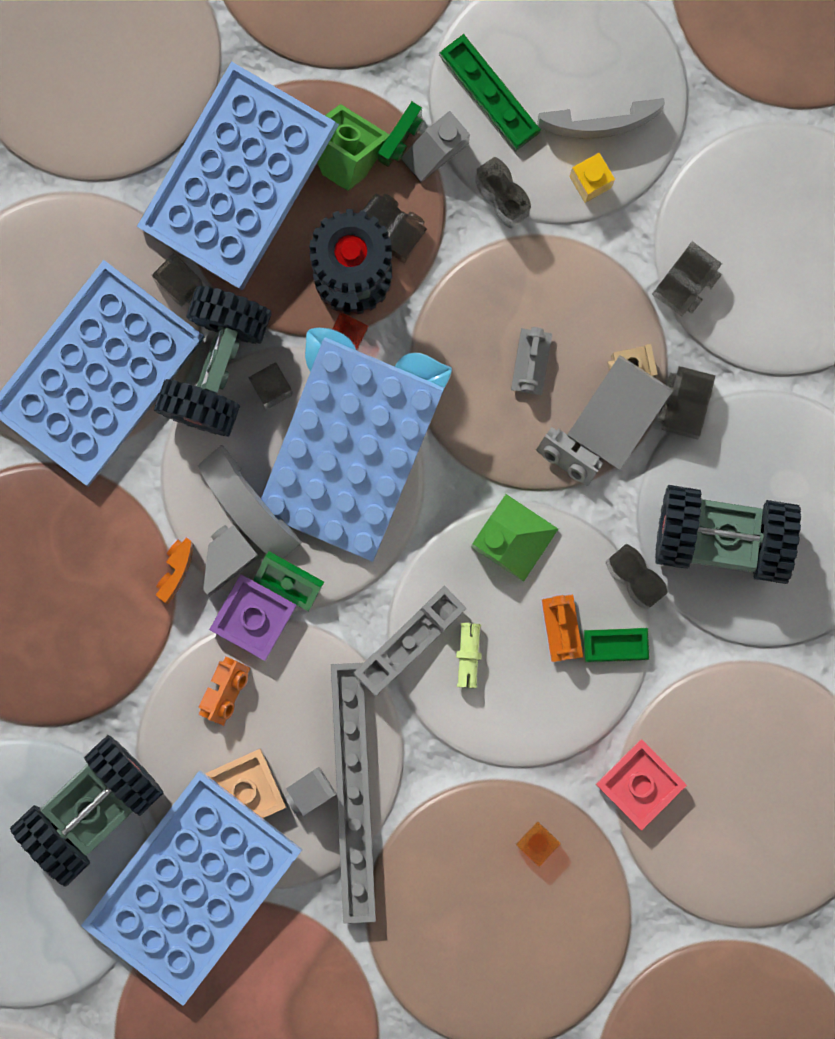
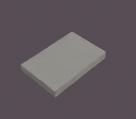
(620, 412)

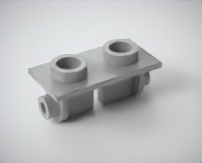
(531, 361)
(557, 450)

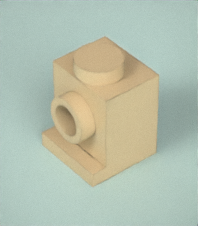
(642, 355)

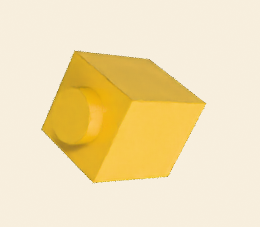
(592, 177)

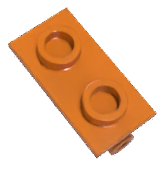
(562, 628)
(219, 704)

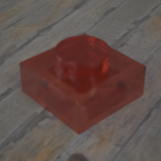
(351, 328)

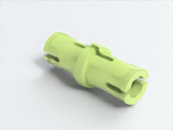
(469, 655)

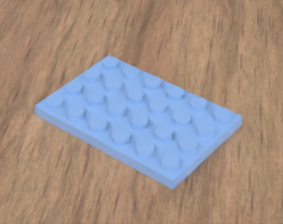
(237, 175)
(96, 373)
(350, 448)
(191, 887)

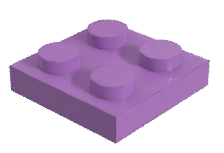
(253, 617)

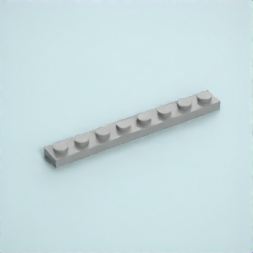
(353, 795)

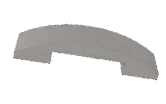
(561, 122)
(245, 505)
(409, 641)

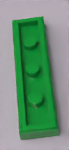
(489, 92)

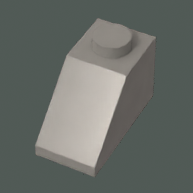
(436, 146)
(226, 558)
(309, 792)

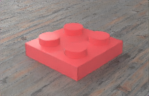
(641, 784)

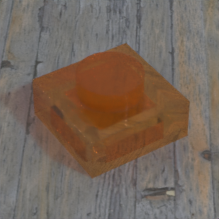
(538, 843)

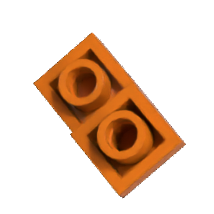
(180, 559)

